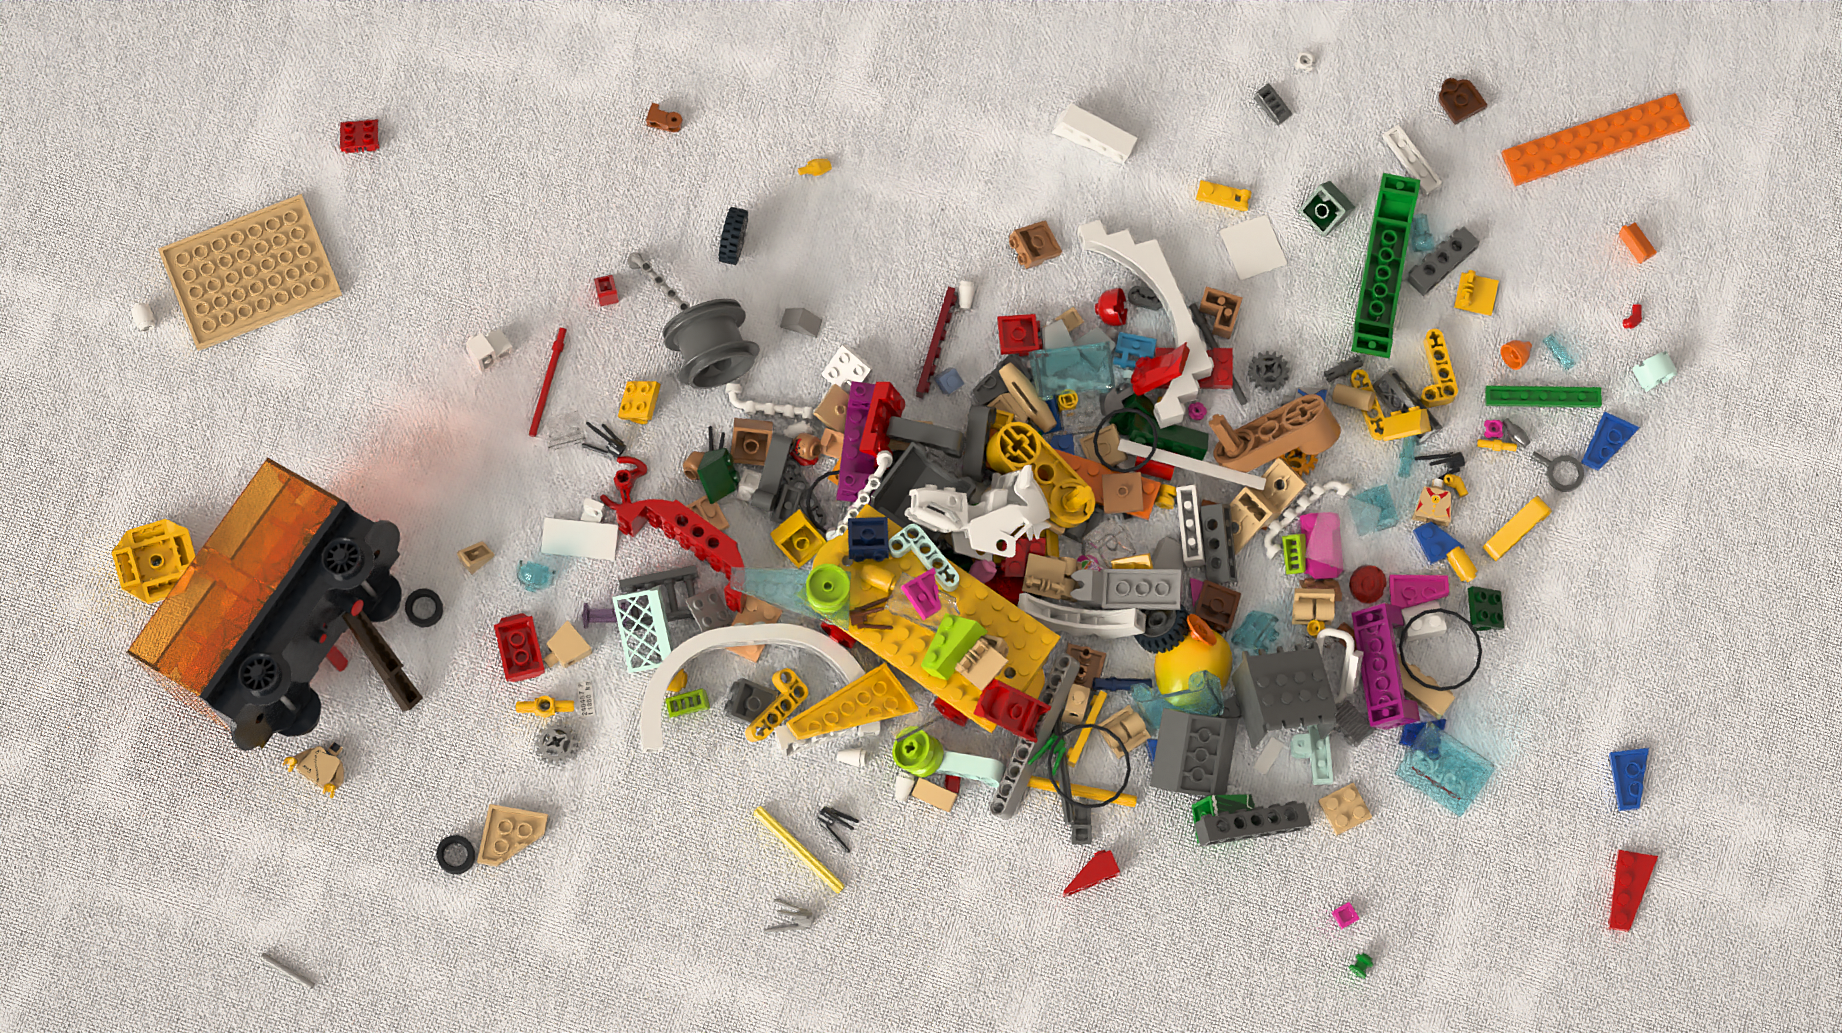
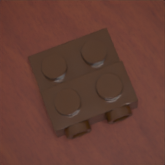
(1217, 606)

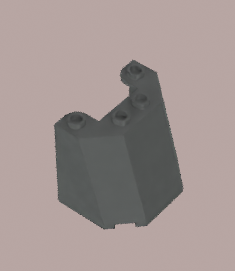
(910, 473)

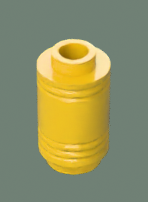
(1461, 564)
(878, 577)

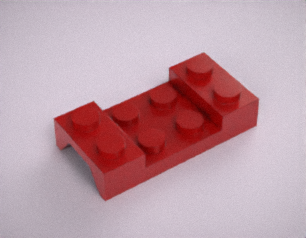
(1221, 373)
(884, 404)
(1010, 709)

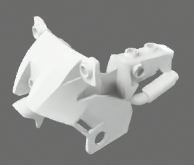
(1010, 503)

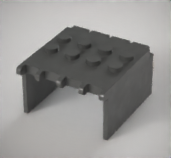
(1284, 690)

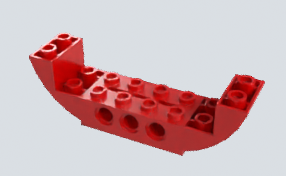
(691, 533)

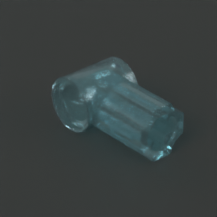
(1422, 238)

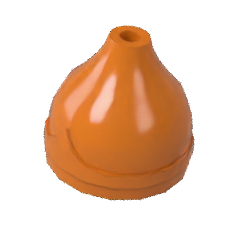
(1516, 353)

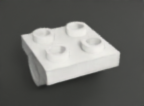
(847, 367)

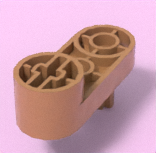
(1299, 424)

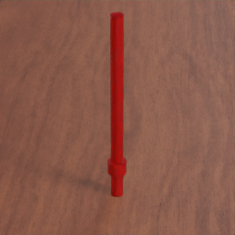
(557, 347)

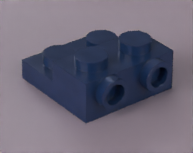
(868, 538)

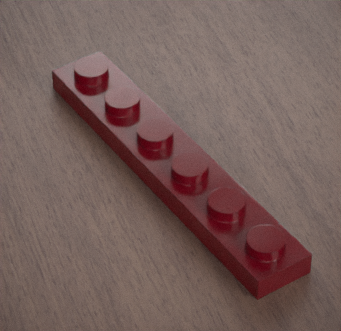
(938, 336)

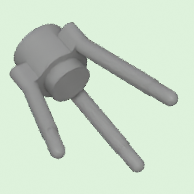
(802, 918)

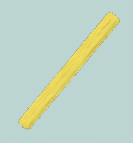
(799, 849)

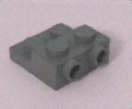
(748, 701)

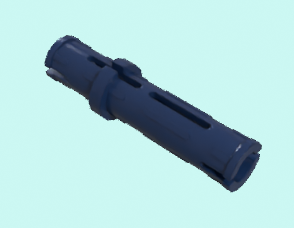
(1113, 683)

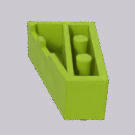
(951, 644)

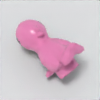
(983, 570)

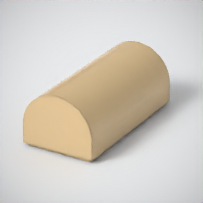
(1353, 397)

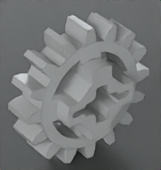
(549, 747)

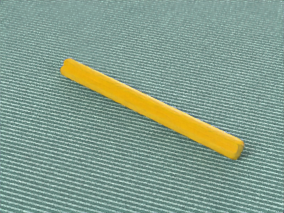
(1084, 791)

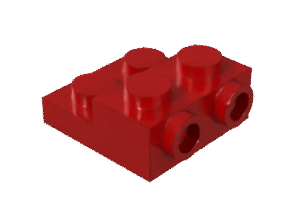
(1019, 334)
(1016, 565)

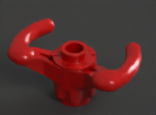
(629, 479)

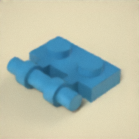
(1135, 346)

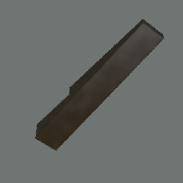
(383, 660)

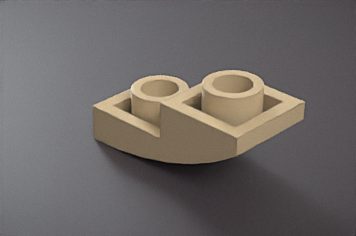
(934, 794)

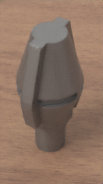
(1516, 433)

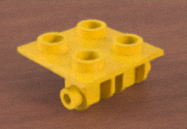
(1476, 293)

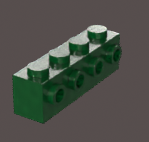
(1170, 438)

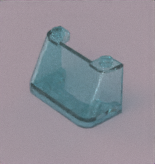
(1072, 370)
(1201, 698)

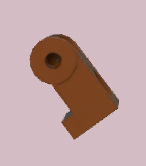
(663, 120)

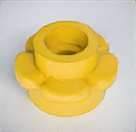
(1312, 627)

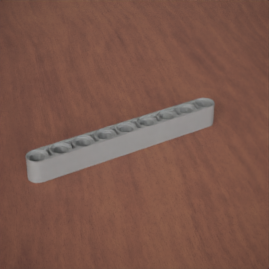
(1042, 729)

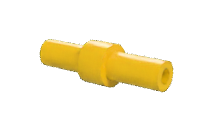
(1496, 445)

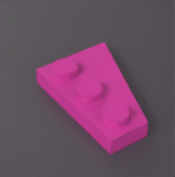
(1417, 589)

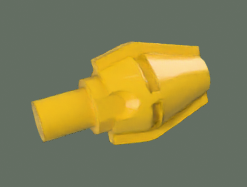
(816, 167)

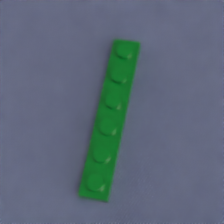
(1543, 396)

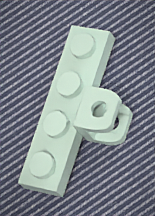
(1317, 751)

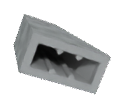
(1055, 335)
(1168, 556)

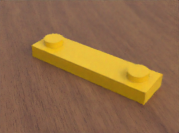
(1074, 753)

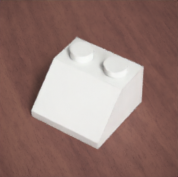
(1425, 627)

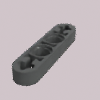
(797, 472)

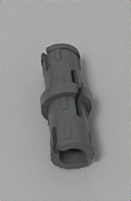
(1343, 368)

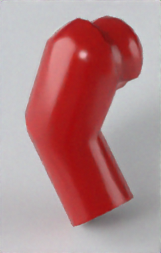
(1635, 319)
(804, 462)

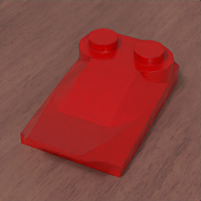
(1157, 371)
(519, 648)

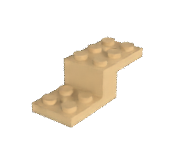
(1258, 507)

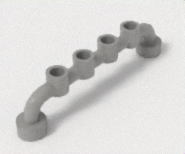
(636, 261)

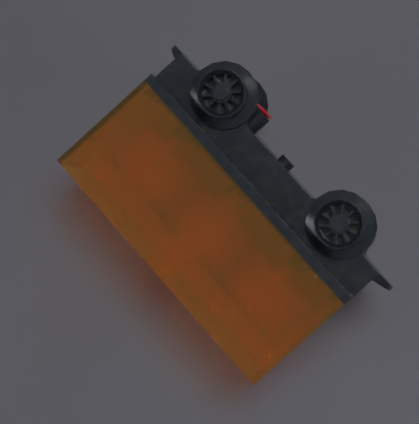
(268, 606)

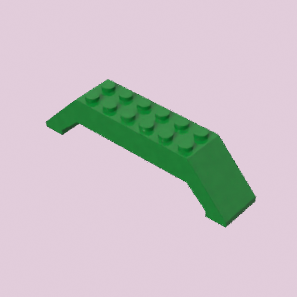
(1384, 265)

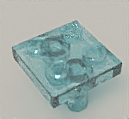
(1255, 630)

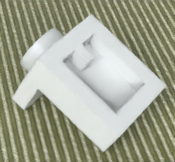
(748, 485)
(593, 511)

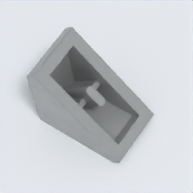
(801, 321)

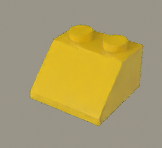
(1406, 424)
(798, 538)

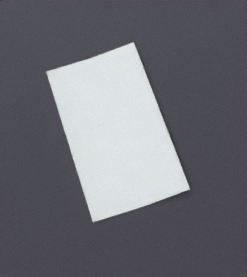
(579, 538)

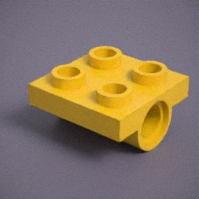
(639, 401)

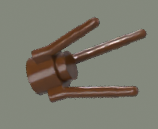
(859, 615)

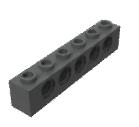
(1209, 833)

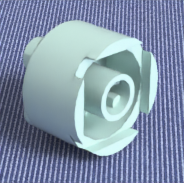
(1654, 370)

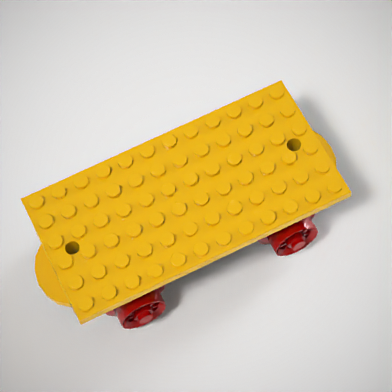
(908, 642)

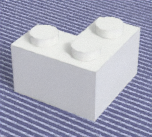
(489, 349)

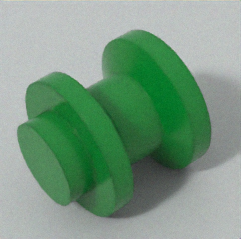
(1361, 965)

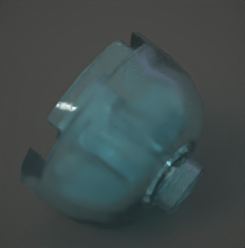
(534, 575)

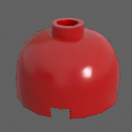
(1111, 307)

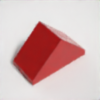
(606, 290)

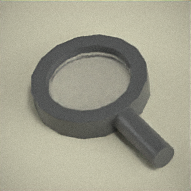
(1563, 473)

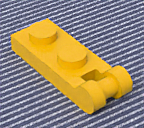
(1223, 195)

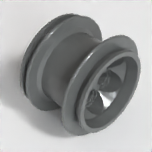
(711, 343)

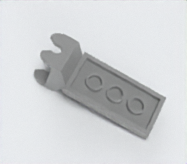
(1129, 588)

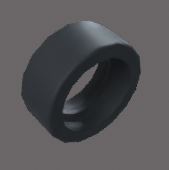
(424, 593)
(455, 869)

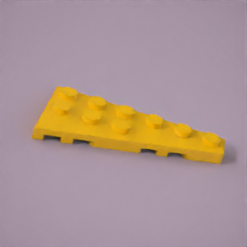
(863, 701)

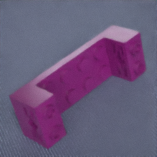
(855, 465)
(1381, 668)

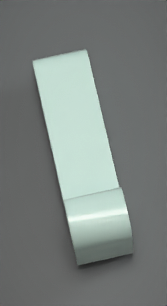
(927, 559)
(972, 767)

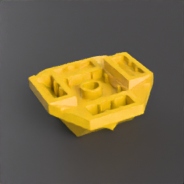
(140, 549)

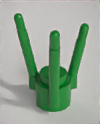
(1059, 747)

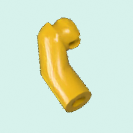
(1456, 482)

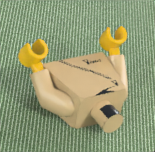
(320, 767)

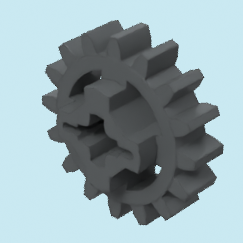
(1266, 363)

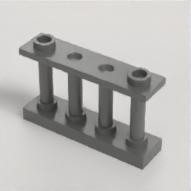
(668, 578)

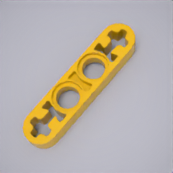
(1371, 427)

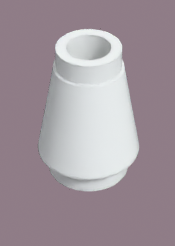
(965, 294)
(854, 756)
(904, 785)

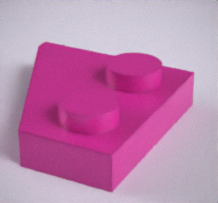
(923, 594)

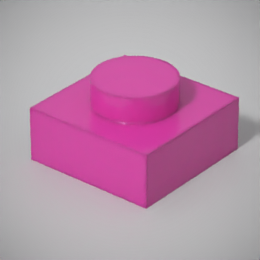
(1345, 915)

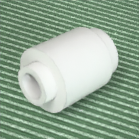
(143, 317)
(797, 428)

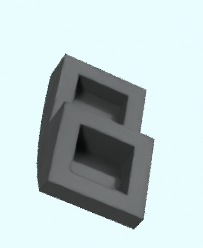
(1082, 828)

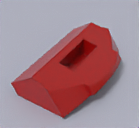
(952, 783)

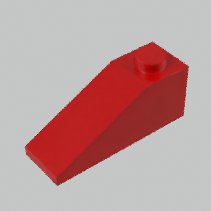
(1097, 870)

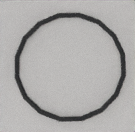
(1420, 681)
(1056, 786)

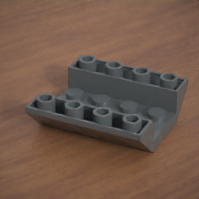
(1194, 753)

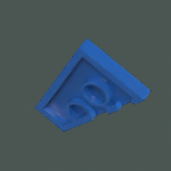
(1607, 440)
(1628, 777)

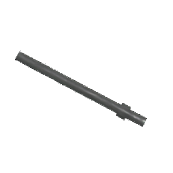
(1201, 322)

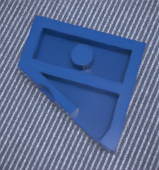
(1435, 542)

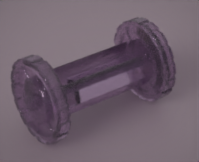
(602, 615)

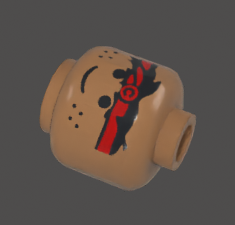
(807, 446)

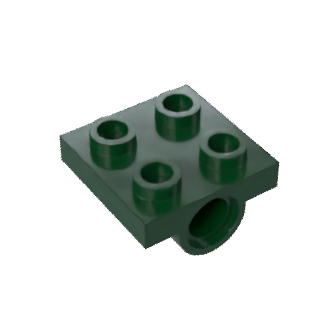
(1485, 609)

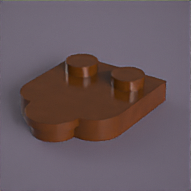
(1460, 99)

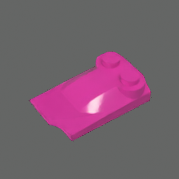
(1315, 568)

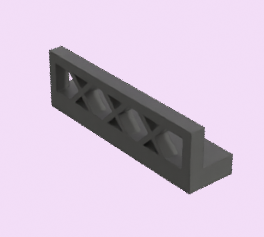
(1407, 398)

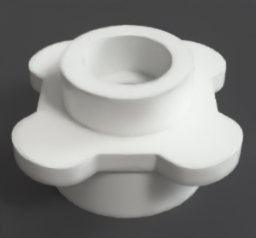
(1305, 57)

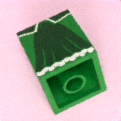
(1221, 803)

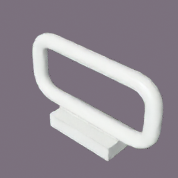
(1352, 662)

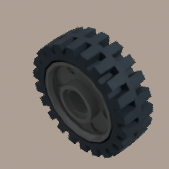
(733, 235)
(1163, 629)

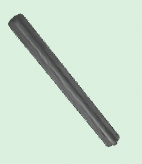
(1063, 778)

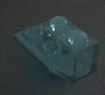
(1381, 498)

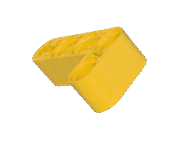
(1436, 367)
(1517, 528)
(774, 709)

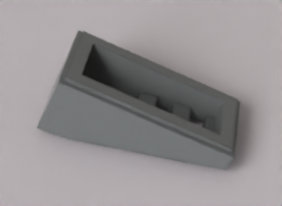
(1272, 94)

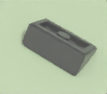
(786, 503)

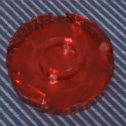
(1367, 584)

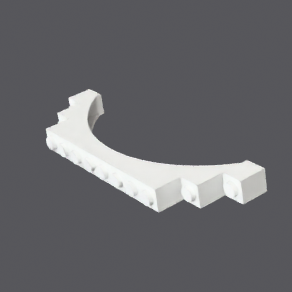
(1150, 265)

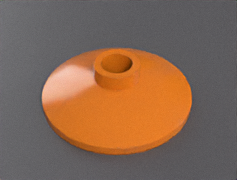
(1201, 630)

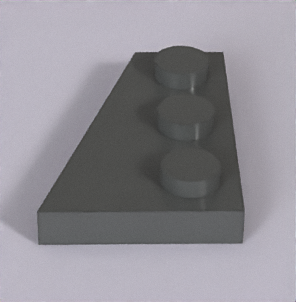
(993, 384)

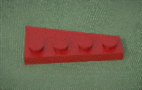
(1629, 885)

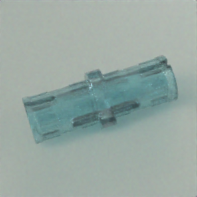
(1559, 352)
(1406, 457)

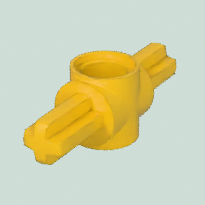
(555, 706)

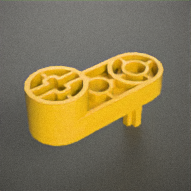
(1065, 504)

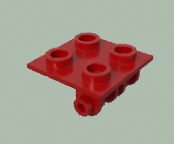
(359, 134)

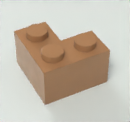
(1224, 307)

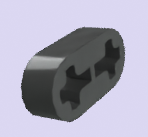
(1144, 302)

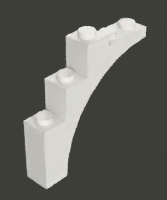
(1082, 622)

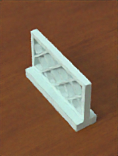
(659, 621)

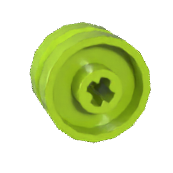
(827, 576)
(918, 754)

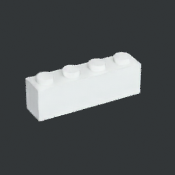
(1191, 526)

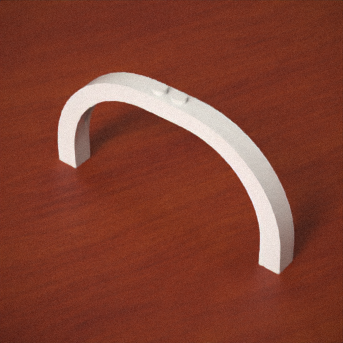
(733, 636)

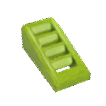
(1301, 549)
(692, 694)

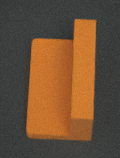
(1637, 242)

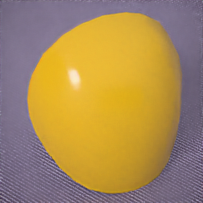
(1191, 656)

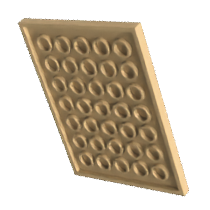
(249, 272)

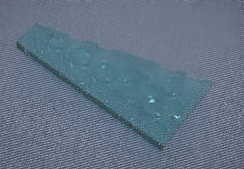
(786, 589)

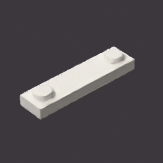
(1412, 159)

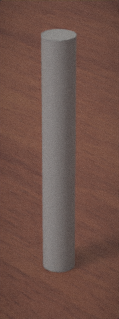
(287, 971)

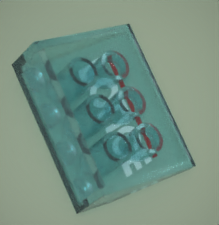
(1444, 768)

